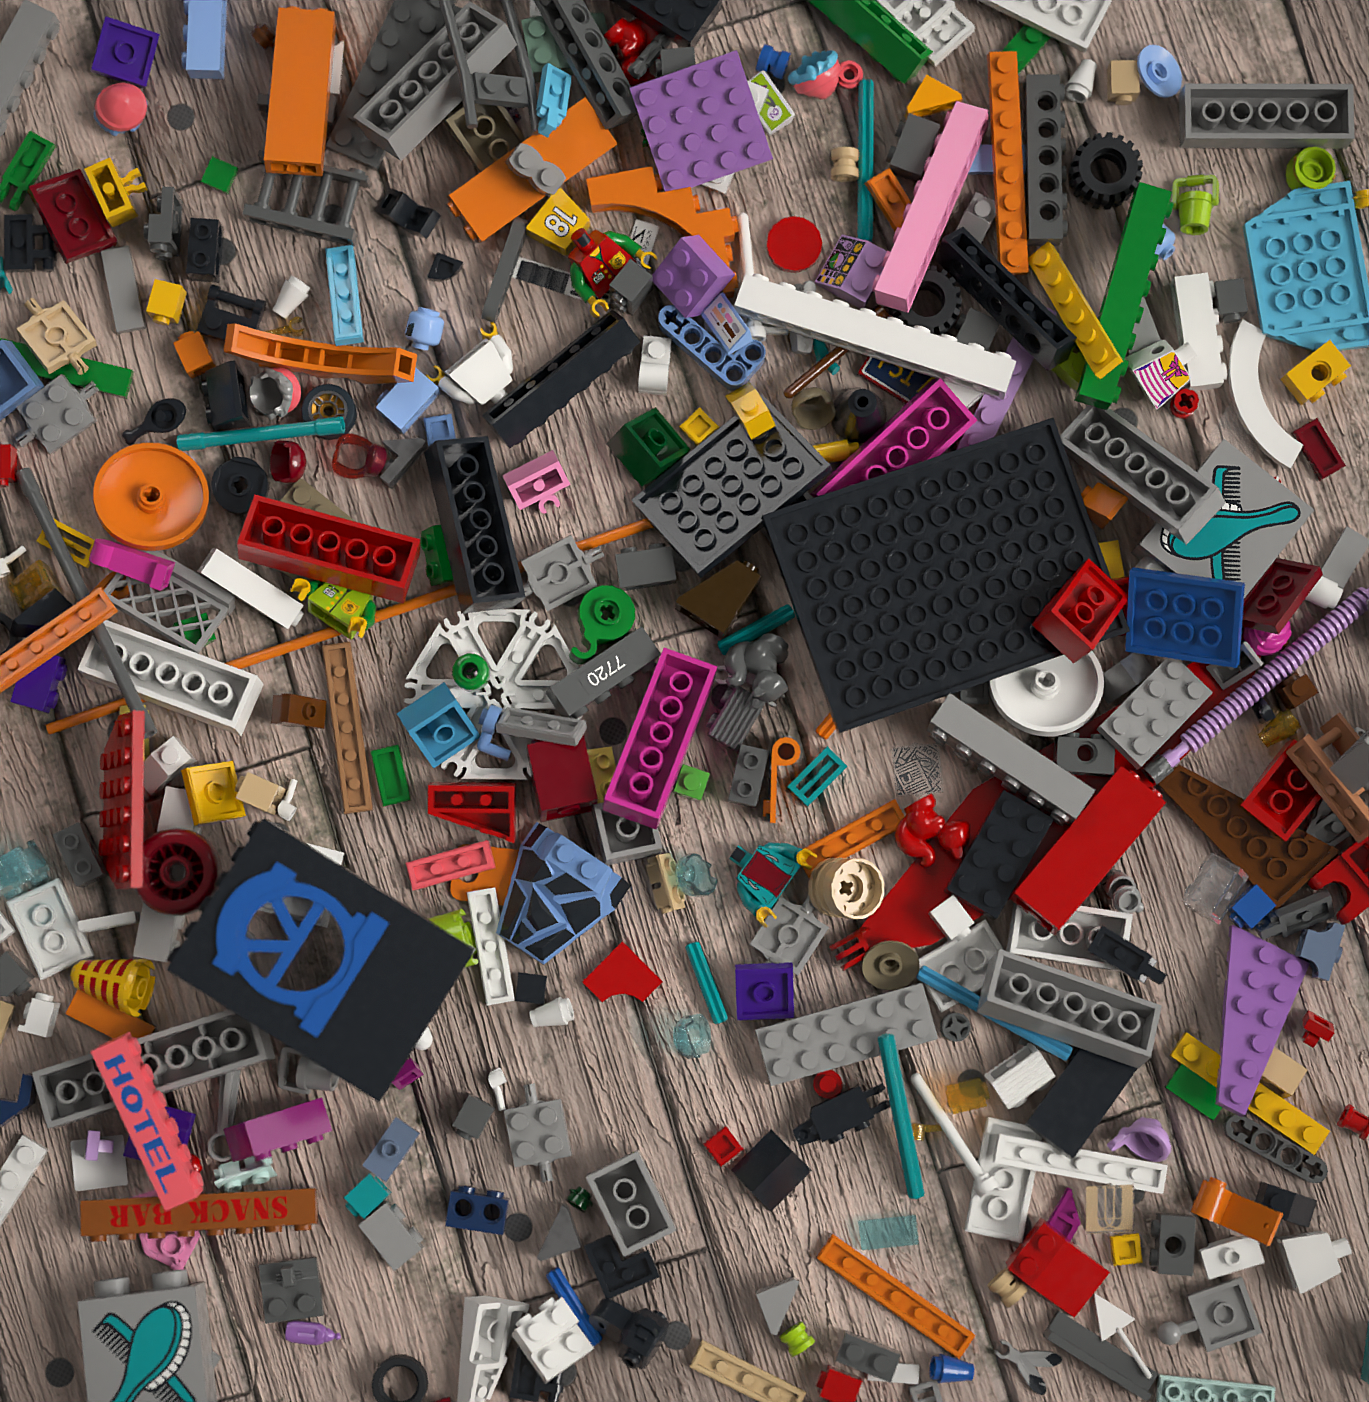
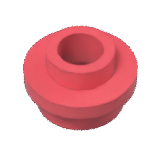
(853, 67)

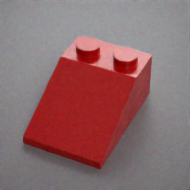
(1081, 611)
(1281, 795)
(1056, 1268)

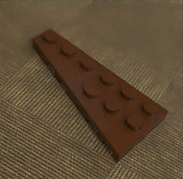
(1269, 862)

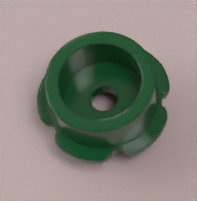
(579, 1199)

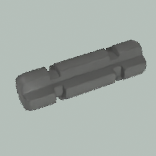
(648, 56)

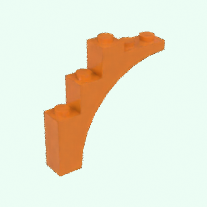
(638, 193)
(321, 360)

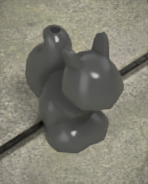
(761, 660)

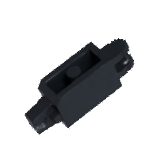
(839, 1114)

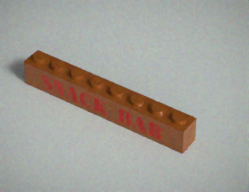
(206, 1212)

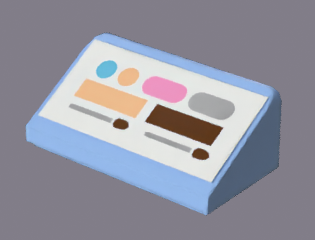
(726, 324)

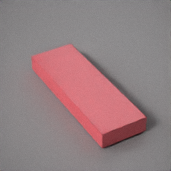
(450, 865)

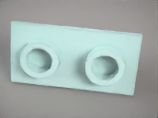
(232, 1178)

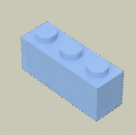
(205, 38)

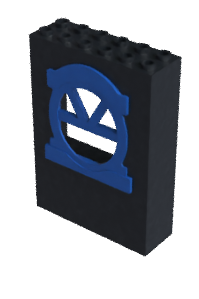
(377, 1002)

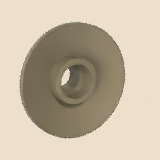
(890, 974)

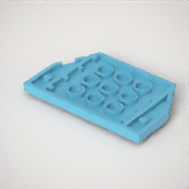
(1310, 269)

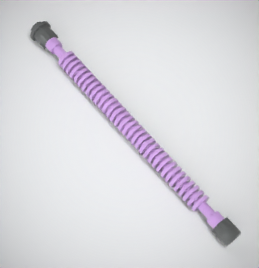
(1259, 684)

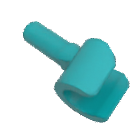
(4, 282)

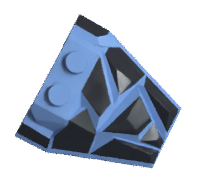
(556, 894)

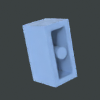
(407, 401)

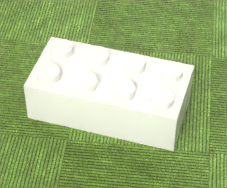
(1073, 939)

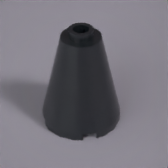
(858, 414)

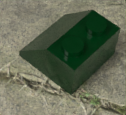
(648, 446)

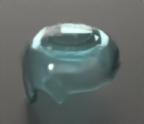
(694, 877)
(692, 1036)

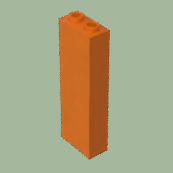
(300, 91)
(500, 195)

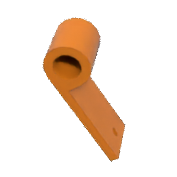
(784, 753)
(1236, 1212)

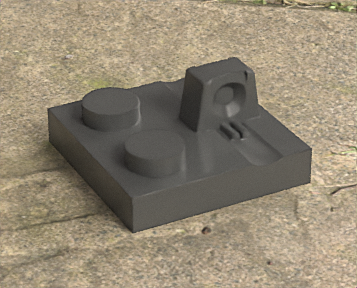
(291, 1290)

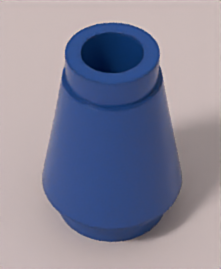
(949, 1369)

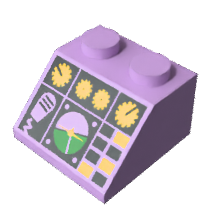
(852, 270)

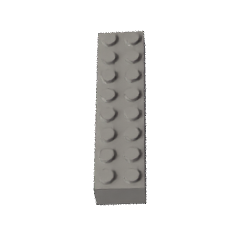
(175, 1056)

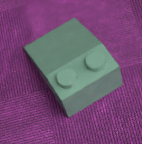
(543, 47)

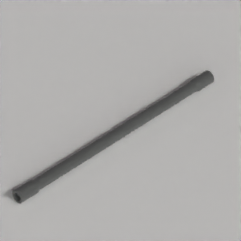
(33, 492)

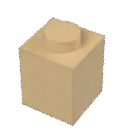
(1122, 82)

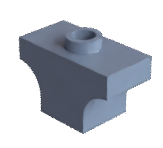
(1321, 949)
(391, 1149)

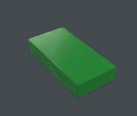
(390, 775)
(1194, 1091)

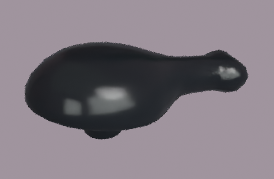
(161, 418)

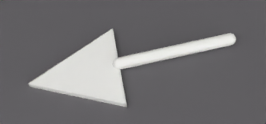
(1113, 1320)

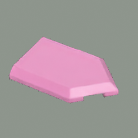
(170, 1250)

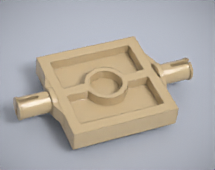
(56, 336)

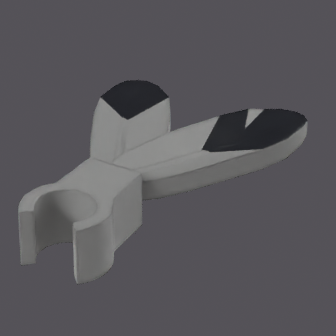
(1026, 1363)

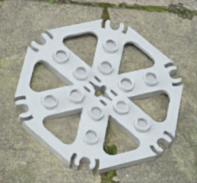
(509, 670)

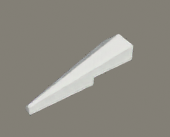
(485, 1338)

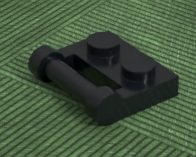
(215, 321)

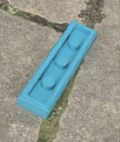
(344, 295)

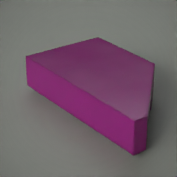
(1065, 1215)

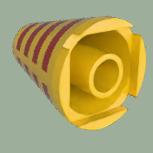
(116, 982)

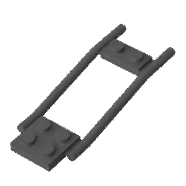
(493, 88)

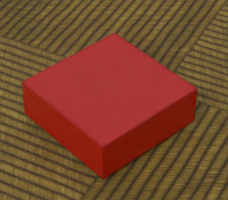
(723, 1146)

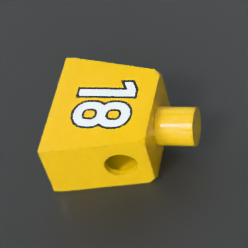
(557, 223)

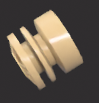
(846, 888)

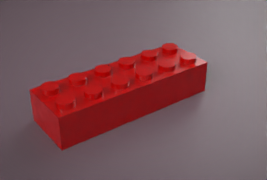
(328, 548)

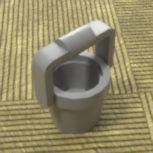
(308, 1074)

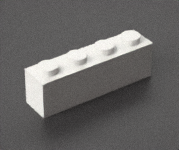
(1197, 325)

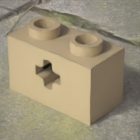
(259, 792)

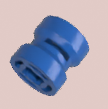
(773, 61)

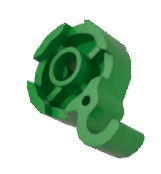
(597, 630)

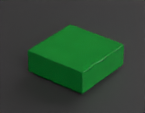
(219, 175)

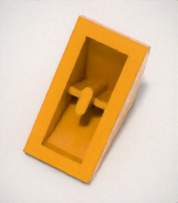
(932, 98)

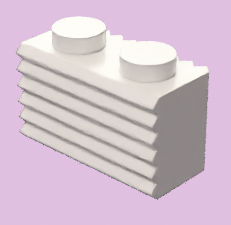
(1020, 1076)

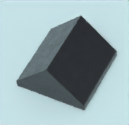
(771, 1170)

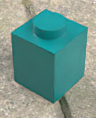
(366, 1196)

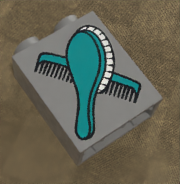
(1242, 535)
(147, 1341)

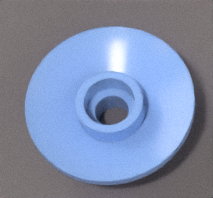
(1159, 71)

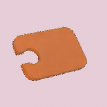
(498, 877)

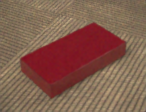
(1318, 449)

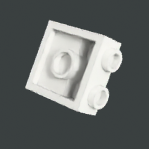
(551, 1338)

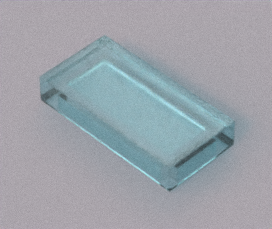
(888, 1232)

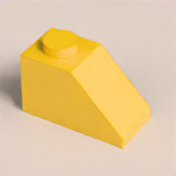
(750, 410)

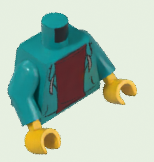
(767, 875)

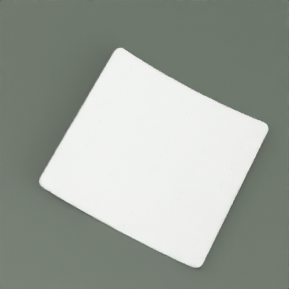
(105, 1172)

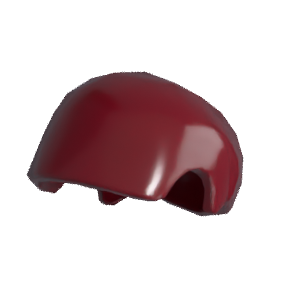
(287, 461)

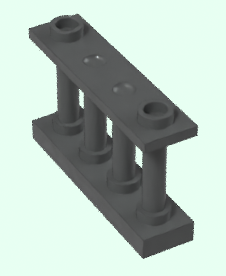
(314, 225)

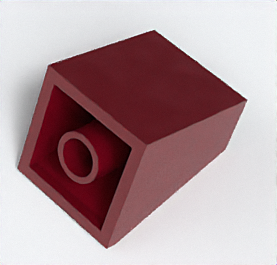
(561, 779)

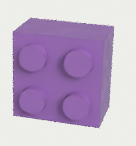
(692, 275)

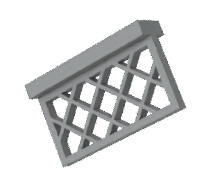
(187, 582)

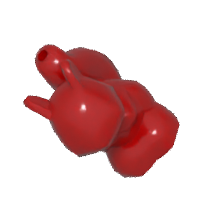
(630, 41)
(923, 824)

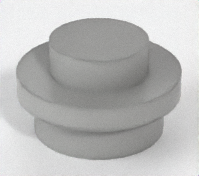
(1126, 899)

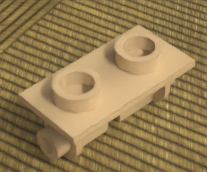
(662, 870)

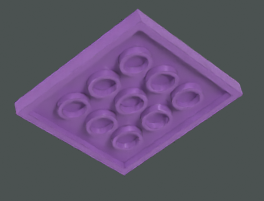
(701, 122)

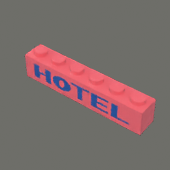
(147, 1120)

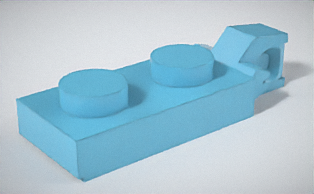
(552, 98)

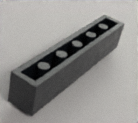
(561, 379)

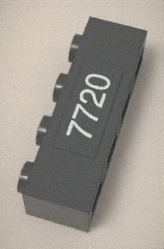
(603, 673)

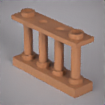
(1315, 766)

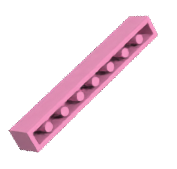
(931, 206)

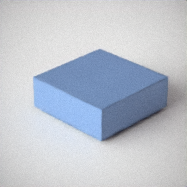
(439, 428)

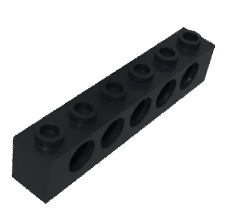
(1005, 298)

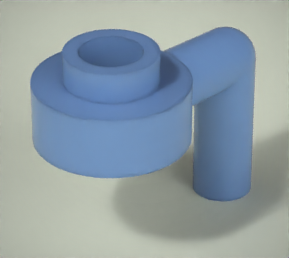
(488, 719)

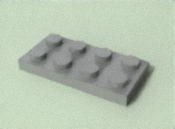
(1154, 711)

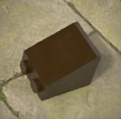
(720, 598)

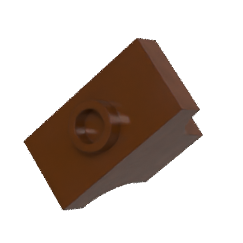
(298, 711)

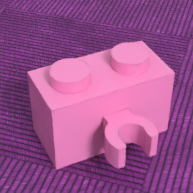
(537, 481)

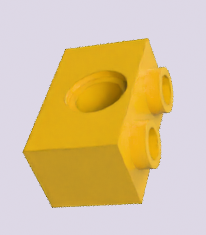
(1325, 359)

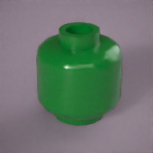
(463, 665)

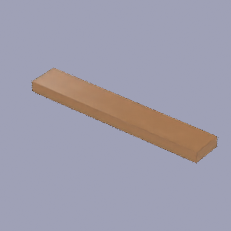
(347, 728)

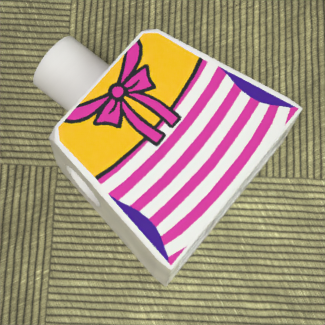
(1161, 370)

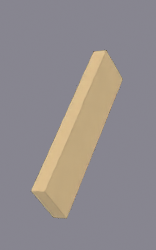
(743, 1375)

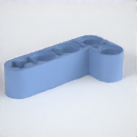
(708, 344)

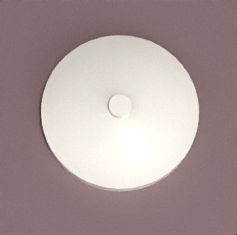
(1050, 695)

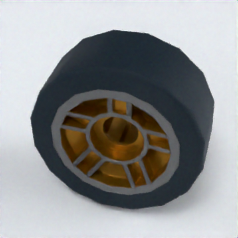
(325, 397)

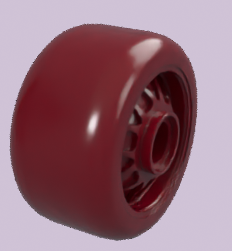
(167, 850)

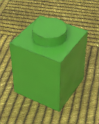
(691, 783)

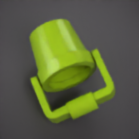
(1195, 206)

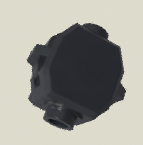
(636, 1333)

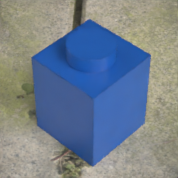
(1250, 907)

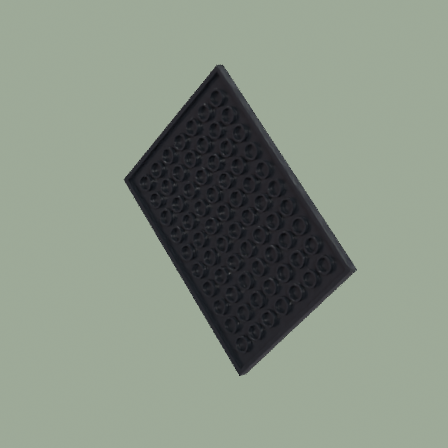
(934, 572)

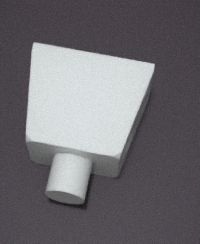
(1311, 1258)

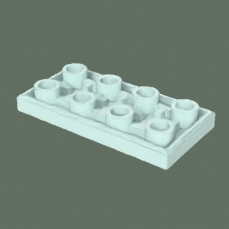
(1190, 1389)

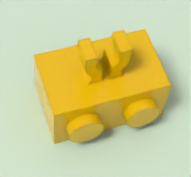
(113, 190)

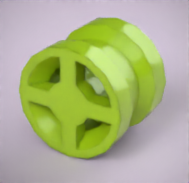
(796, 1339)

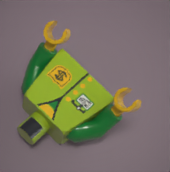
(338, 606)

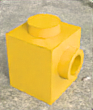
(166, 302)

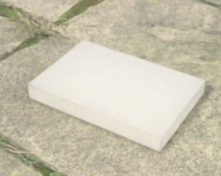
(50, 928)
(962, 962)

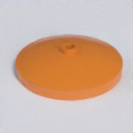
(157, 475)

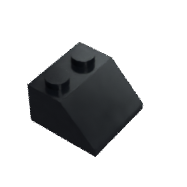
(226, 397)

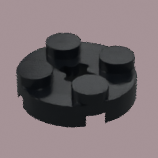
(231, 472)

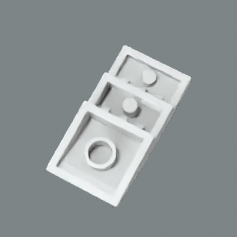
(932, 22)

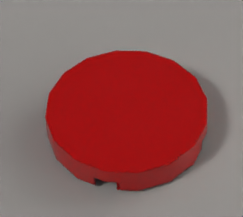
(794, 244)

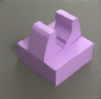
(95, 1145)

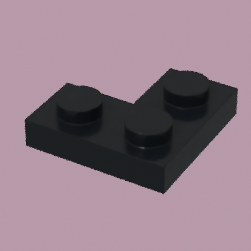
(617, 1274)

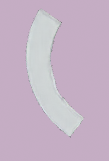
(1249, 400)

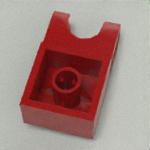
(1352, 872)

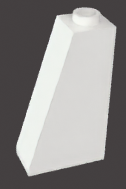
(251, 589)

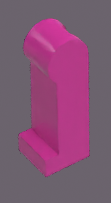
(132, 563)

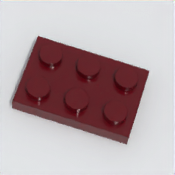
(72, 216)
(1279, 594)

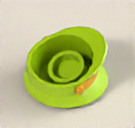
(1310, 169)

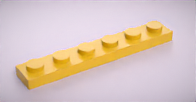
(1074, 310)
(1264, 1104)

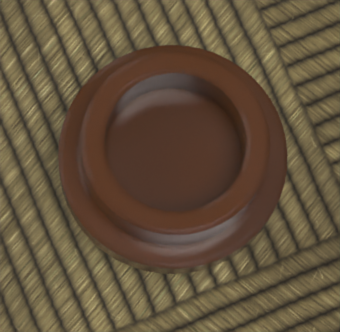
(263, 35)

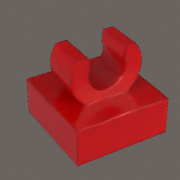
(1316, 1028)

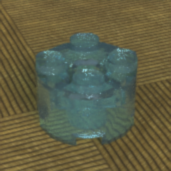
(20, 868)

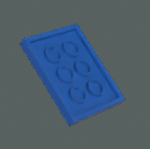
(1185, 617)

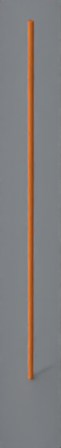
(330, 632)

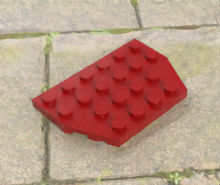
(123, 801)

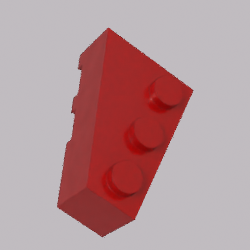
(477, 805)

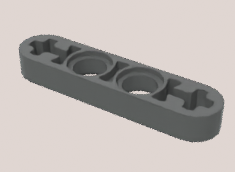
(505, 270)
(1274, 1150)

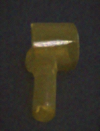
(288, 328)
(920, 1129)

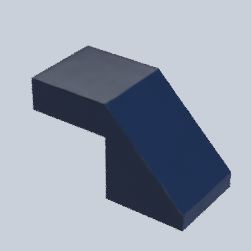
(27, 1096)

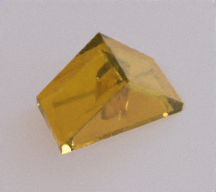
(33, 584)

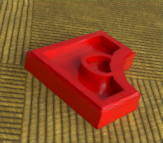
(622, 974)

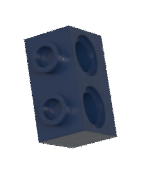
(476, 1219)

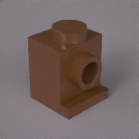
(1295, 690)

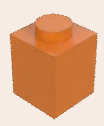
(194, 353)

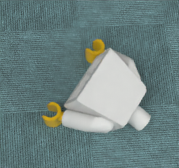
(480, 372)

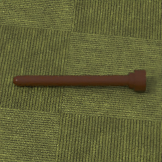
(824, 363)

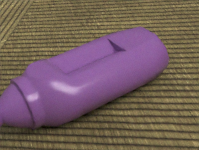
(309, 1333)

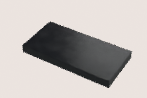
(1079, 1100)

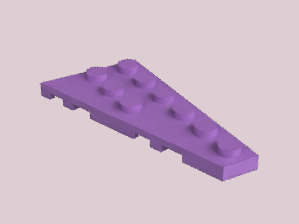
(1255, 1006)

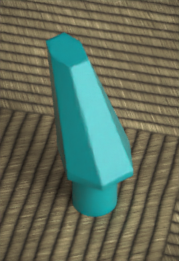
(820, 351)

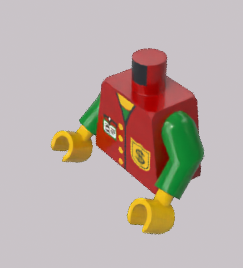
(599, 261)

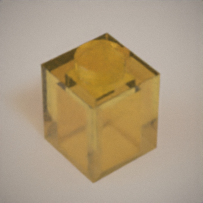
(966, 1095)

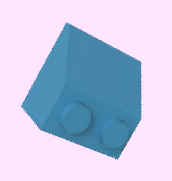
(438, 725)

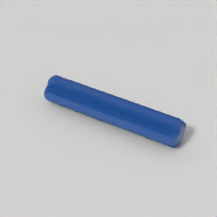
(563, 1289)

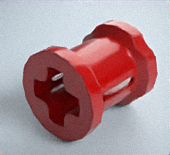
(1183, 395)
(1354, 1121)

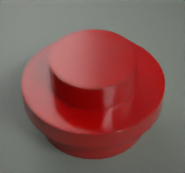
(827, 1084)

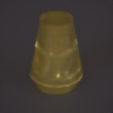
(1279, 728)

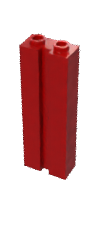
(1088, 850)

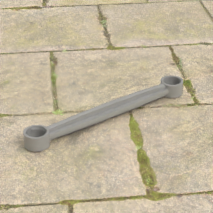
(227, 1099)

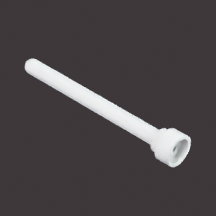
(756, 329)
(983, 1181)

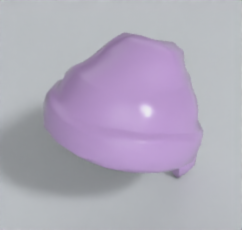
(1145, 1139)

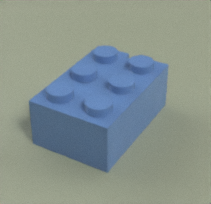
(16, 379)

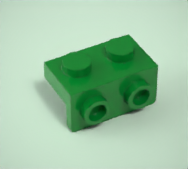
(436, 556)

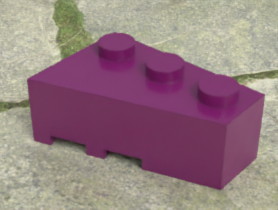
(278, 1130)

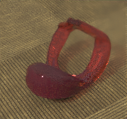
(374, 461)

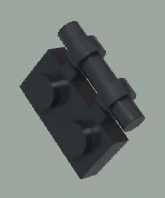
(20, 244)
(527, 1382)

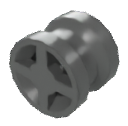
(959, 1026)

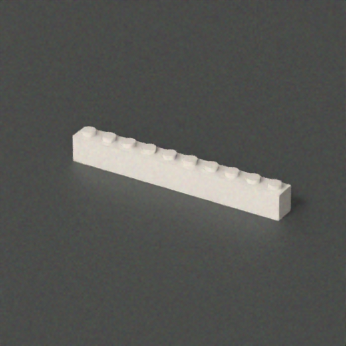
(875, 336)

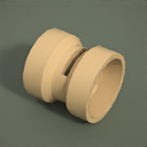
(844, 164)
(1007, 1287)

